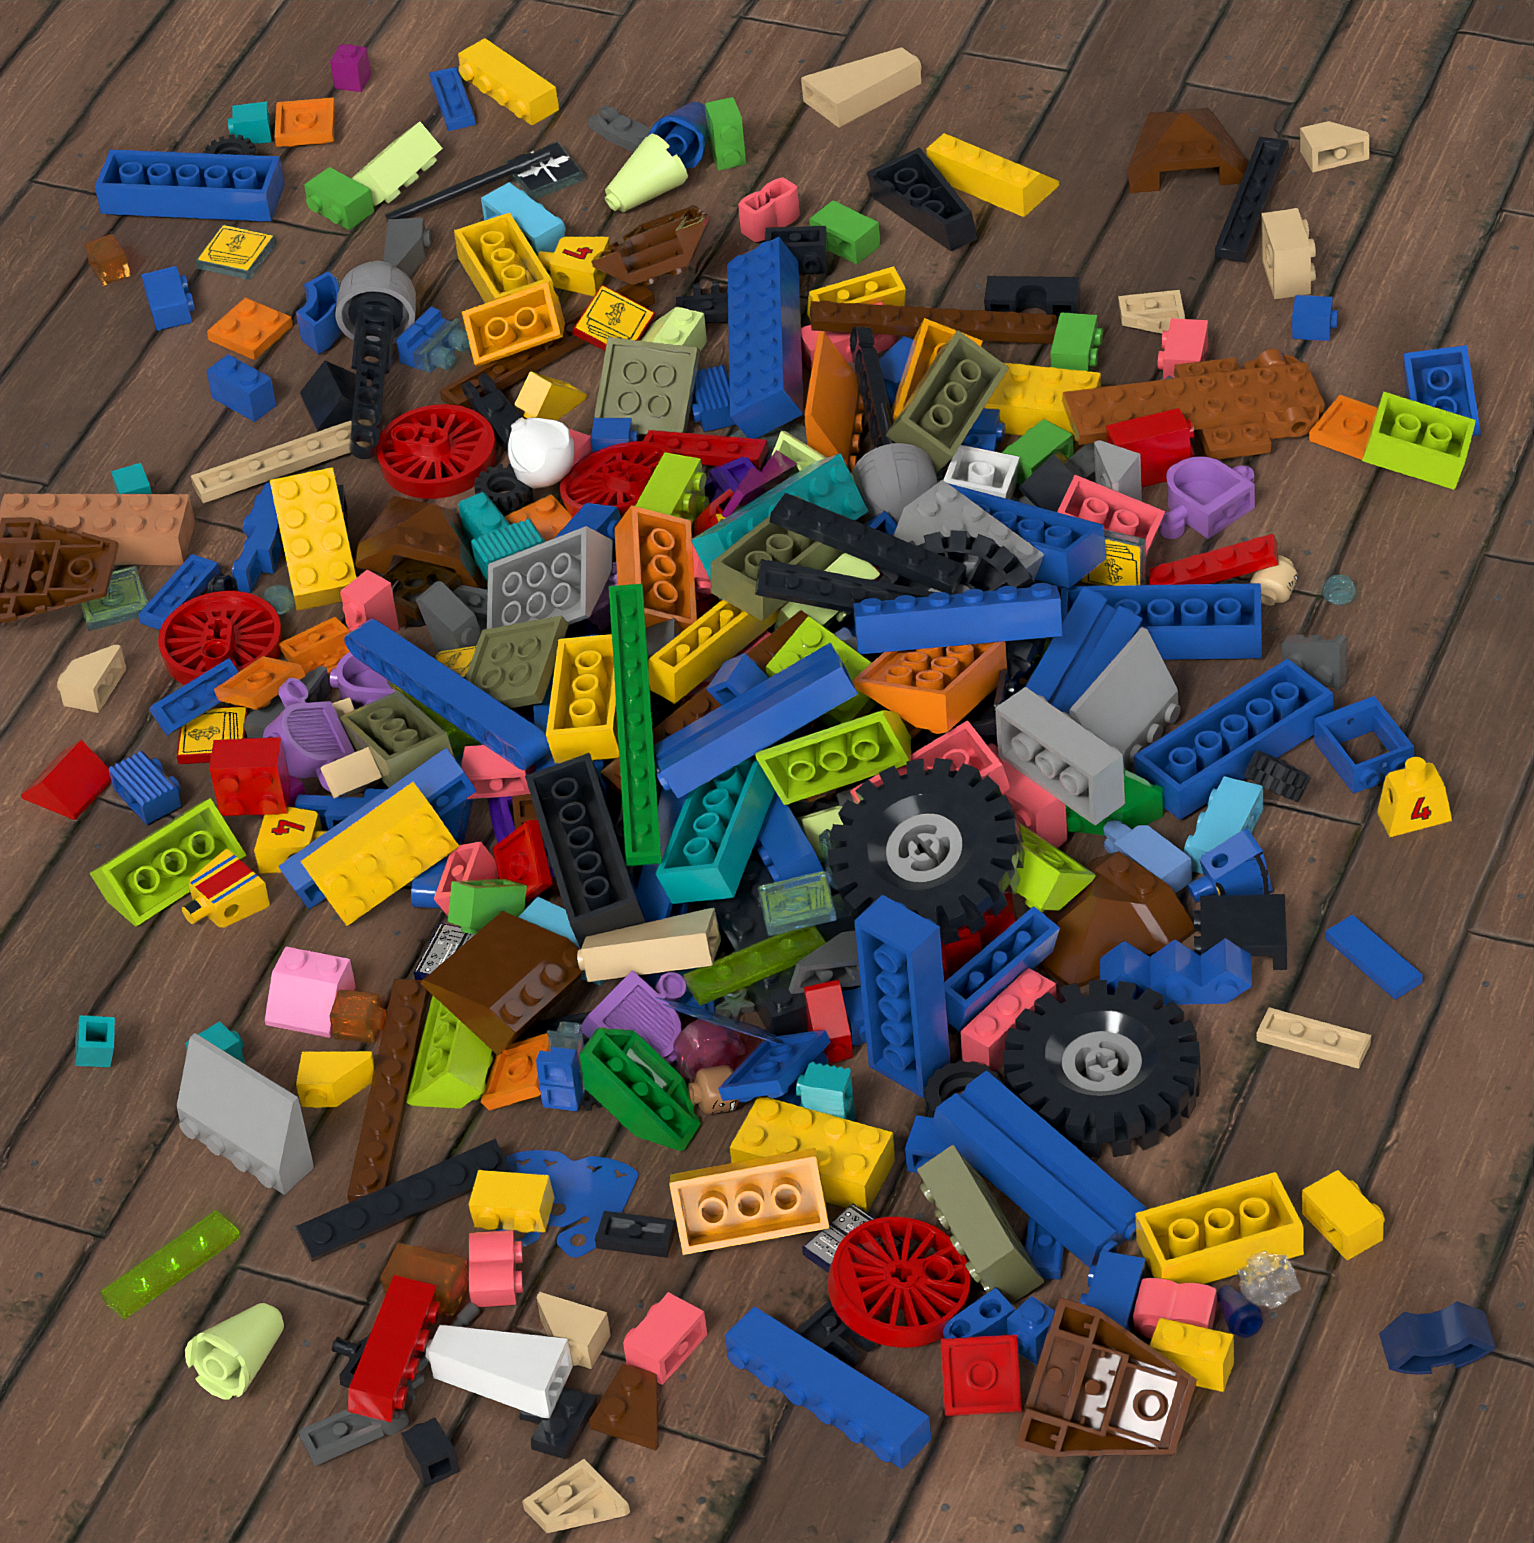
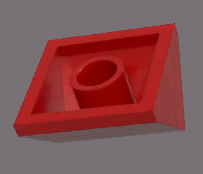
(70, 782)

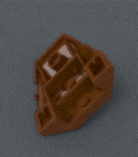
(1183, 142)
(655, 247)
(419, 533)
(50, 567)
(1115, 907)
(1102, 1391)

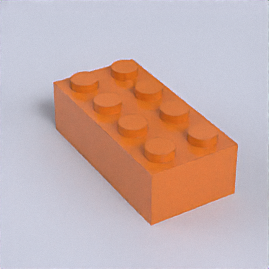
(659, 555)

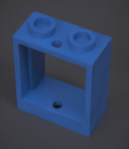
(1366, 717)

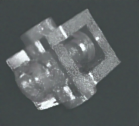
(1268, 1279)

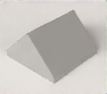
(1118, 469)

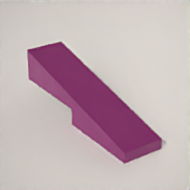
(757, 483)

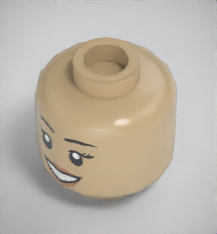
(1276, 581)

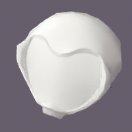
(540, 451)

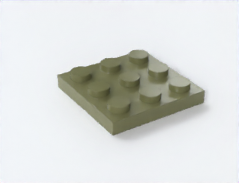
(648, 384)
(517, 660)

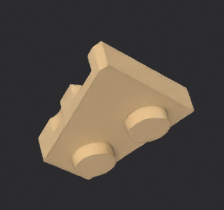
(1151, 310)
(575, 1499)

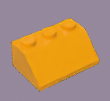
(514, 323)

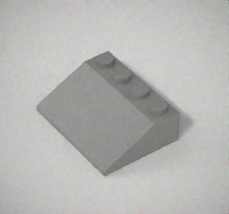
(550, 580)
(1130, 699)
(243, 1116)

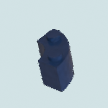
(1436, 1339)

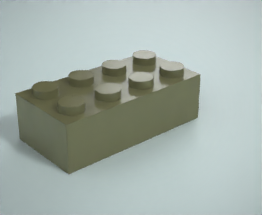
(948, 399)
(737, 568)
(396, 735)
(978, 1226)

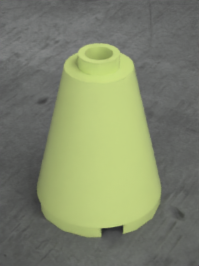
(645, 175)
(234, 1350)

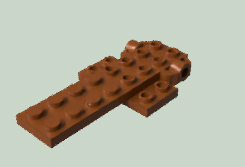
(1228, 406)

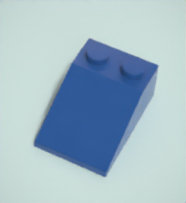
(1442, 381)

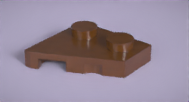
(629, 1408)

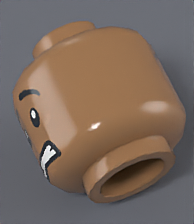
(706, 1093)

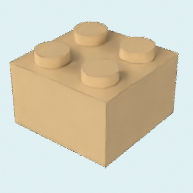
(1287, 253)

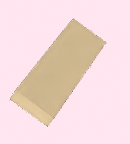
(1313, 1038)

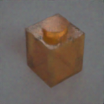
(107, 259)
(357, 1016)

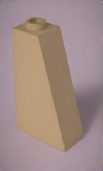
(861, 85)
(652, 947)

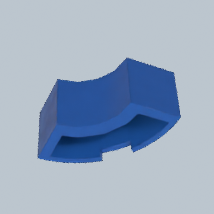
(317, 316)

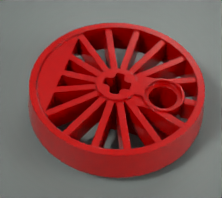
(417, 447)
(611, 476)
(220, 628)
(897, 1281)

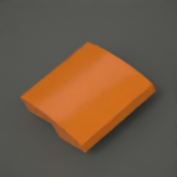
(317, 646)

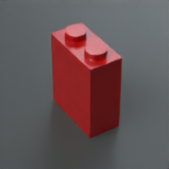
(1158, 438)

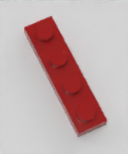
(711, 448)
(1219, 563)

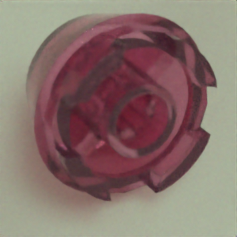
(706, 1046)

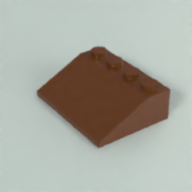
(505, 978)

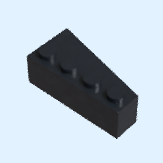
(923, 198)

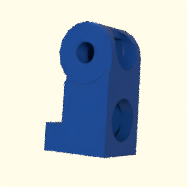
(982, 1318)

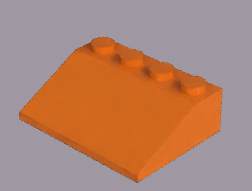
(833, 405)
(934, 684)

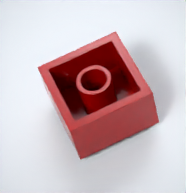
(250, 776)

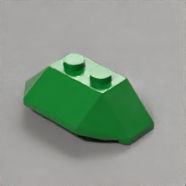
(1142, 806)
(638, 1087)

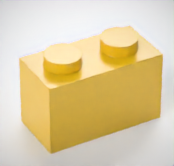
(511, 1201)
(1343, 1214)
(1197, 1350)

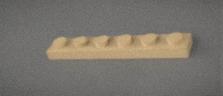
(274, 462)

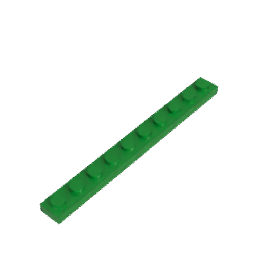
(634, 725)

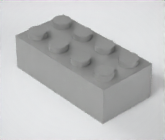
(947, 509)
(1060, 755)

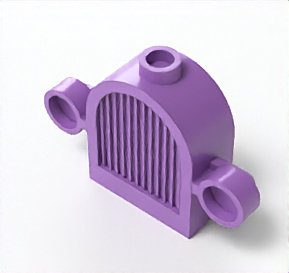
(1206, 496)
(358, 682)
(308, 732)
(635, 1008)

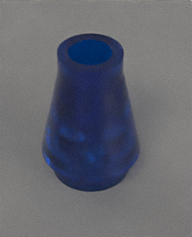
(1240, 1313)

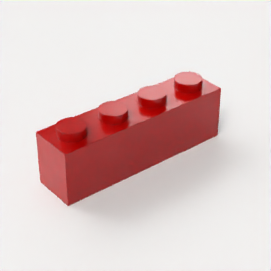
(393, 1349)

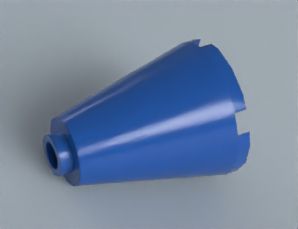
(684, 132)

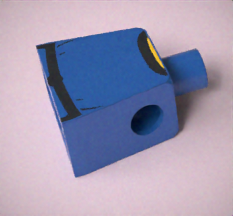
(1233, 869)

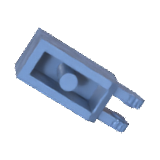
(1150, 851)

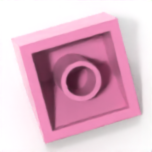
(305, 990)

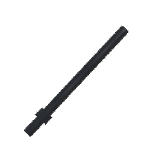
(520, 164)

